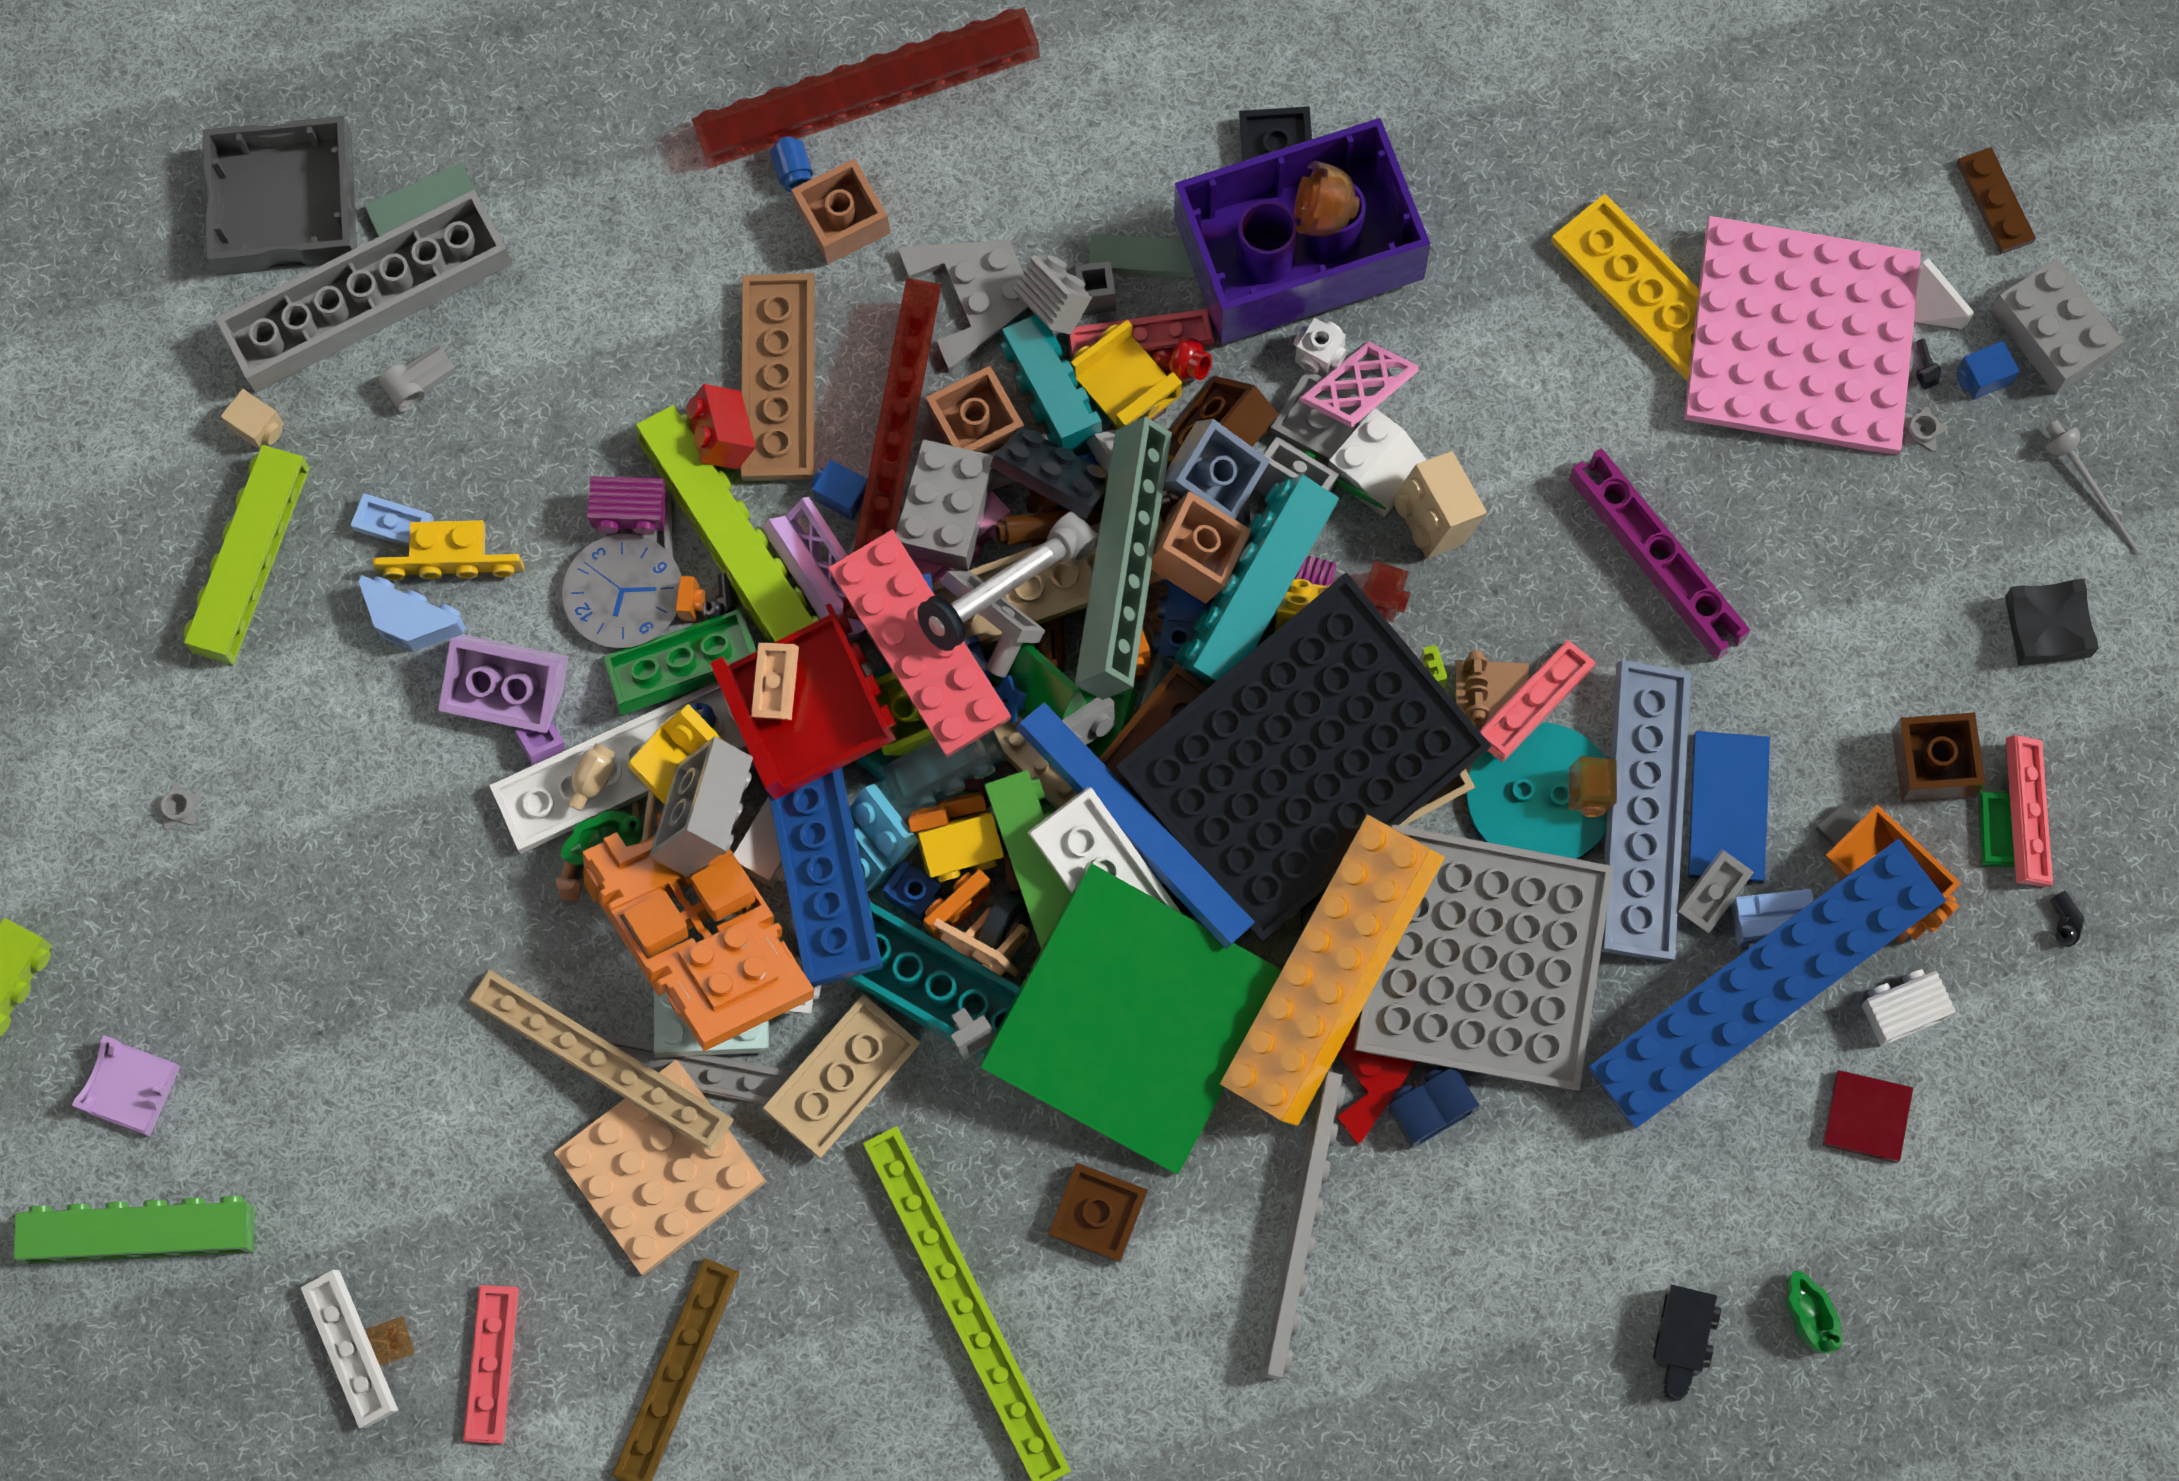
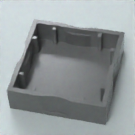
(279, 195)

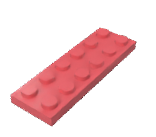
(941, 684)

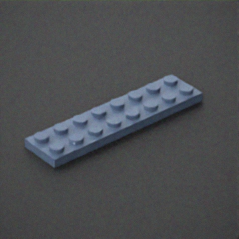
(1648, 816)

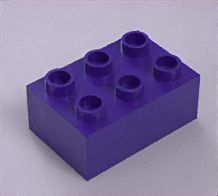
(1268, 274)

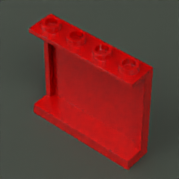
(832, 714)

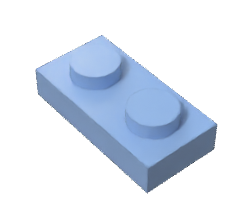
(386, 519)

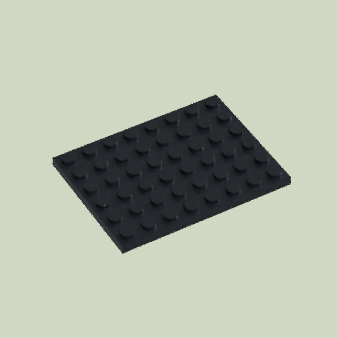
(1297, 749)

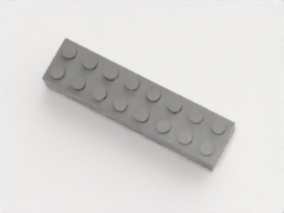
(364, 291)

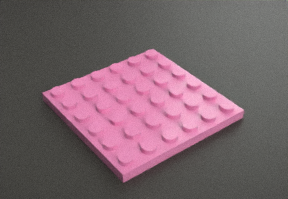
(1802, 336)

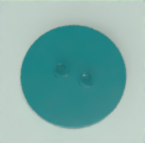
(1528, 795)

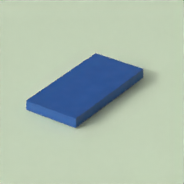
(1729, 801)

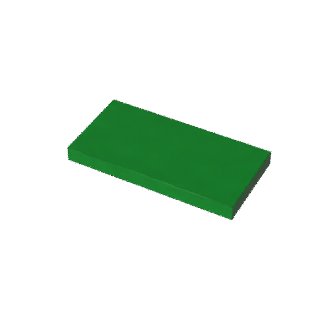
(676, 661)

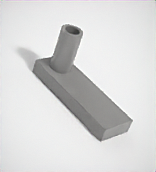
(1014, 624)

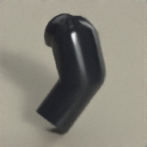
(724, 603)
(2070, 922)

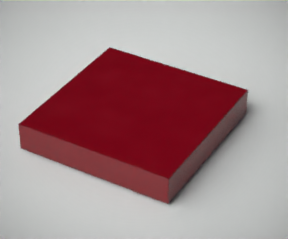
(1868, 1116)

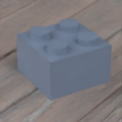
(1216, 467)

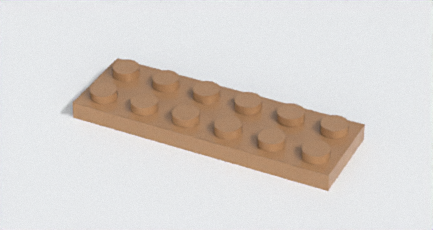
(779, 375)

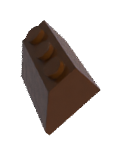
(1233, 405)

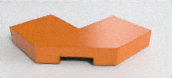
(948, 808)

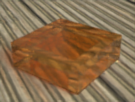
(391, 1341)

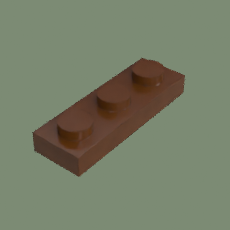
(1996, 200)

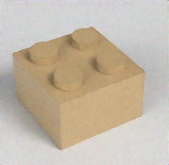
(1439, 505)

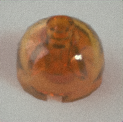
(1325, 201)

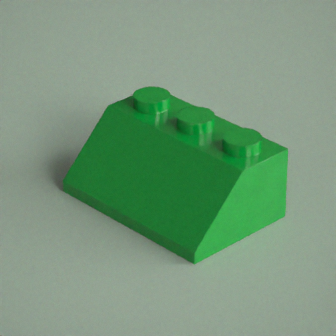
(1042, 683)

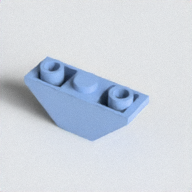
(407, 616)

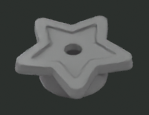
(1926, 420)
(170, 800)

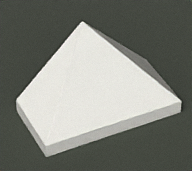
(1938, 301)

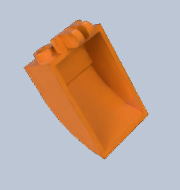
(1873, 835)

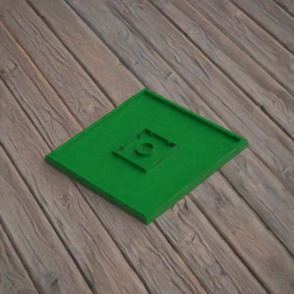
(1130, 1018)

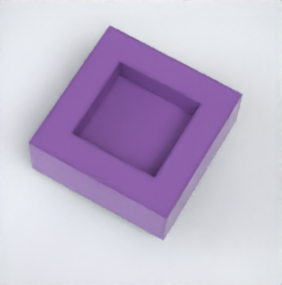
(540, 745)

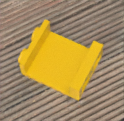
(1124, 377)

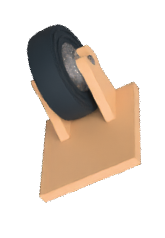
(993, 936)

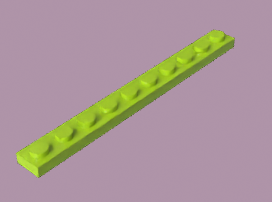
(966, 1307)

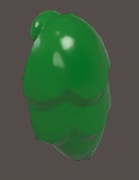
(593, 830)
(1813, 1314)

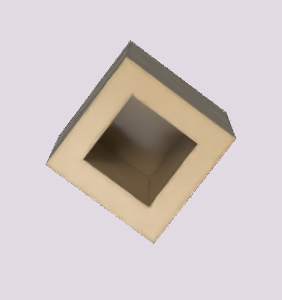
(253, 420)

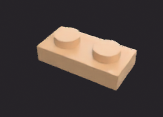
(775, 681)

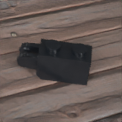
(1684, 1337)

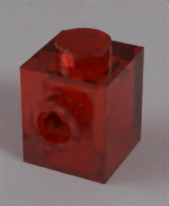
(1387, 589)

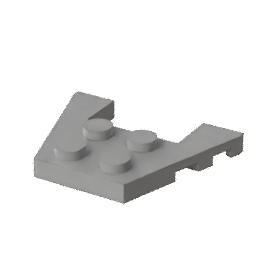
(983, 283)

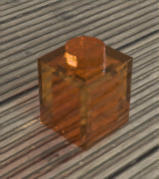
(1592, 785)

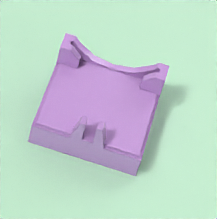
(127, 1086)

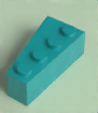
(1050, 385)

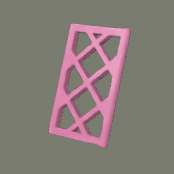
(1367, 403)

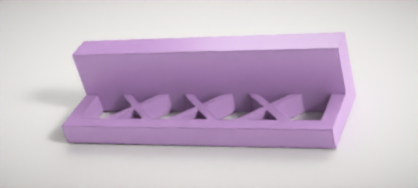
(802, 558)

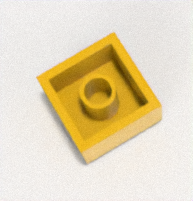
(959, 845)

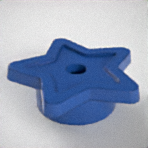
(1014, 695)

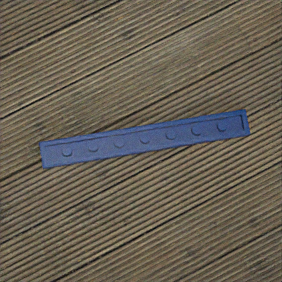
(1148, 836)

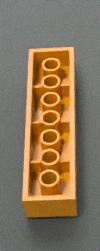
(1332, 971)

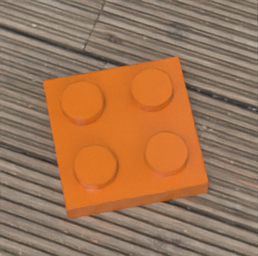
(968, 896)

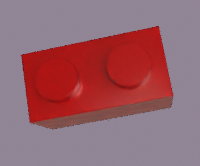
(720, 426)

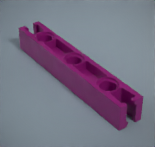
(1640, 532)

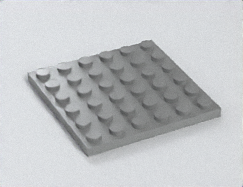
(1494, 965)

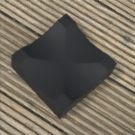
(2051, 622)

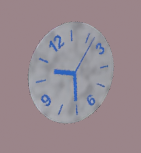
(621, 590)

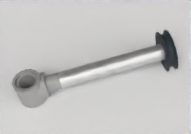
(944, 621)

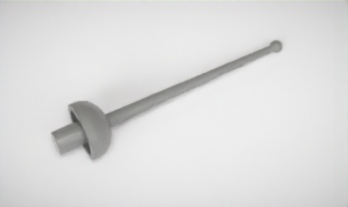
(2065, 444)

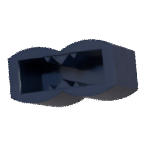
(1433, 1106)

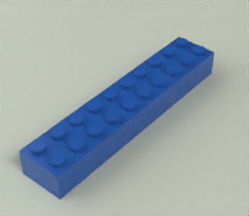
(1766, 984)

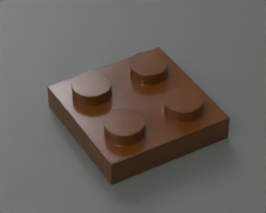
(1098, 1212)

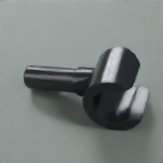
(1930, 373)

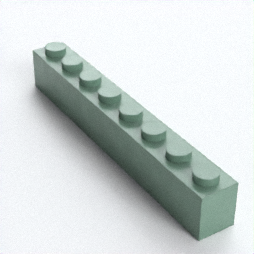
(1123, 559)

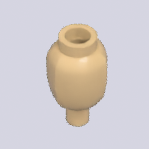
(591, 775)

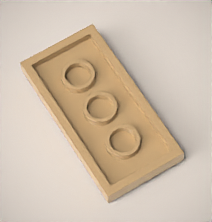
(841, 1076)

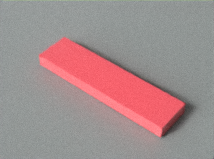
(1151, 332)
(1536, 700)
(2029, 811)
(491, 1364)

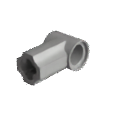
(410, 382)

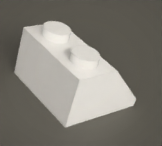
(1376, 459)

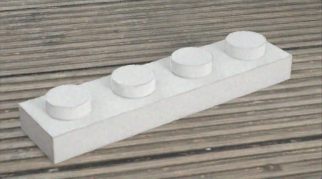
(349, 1349)

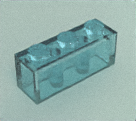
(927, 772)

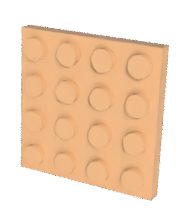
(653, 1181)

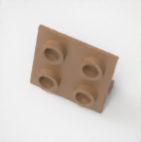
(1486, 685)

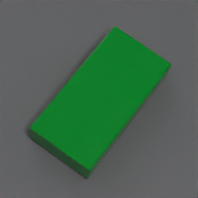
(1995, 829)

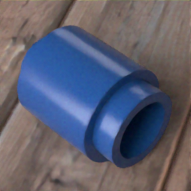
(791, 162)

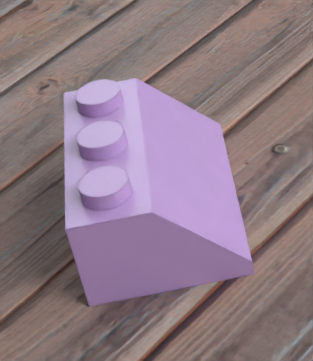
(502, 683)

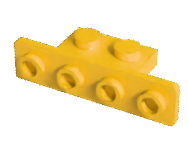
(448, 549)

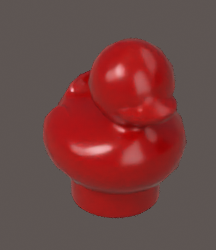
(1186, 361)

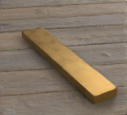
(676, 1372)

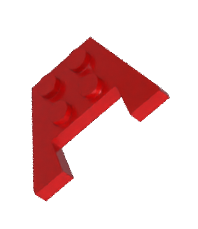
(1379, 1078)

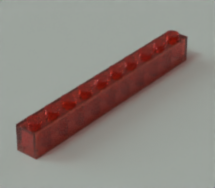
(866, 87)
(898, 414)

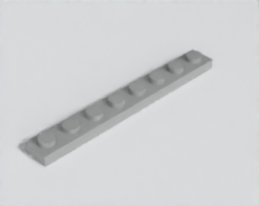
(1299, 1241)

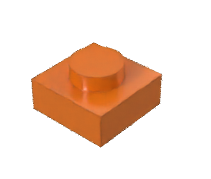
(689, 599)

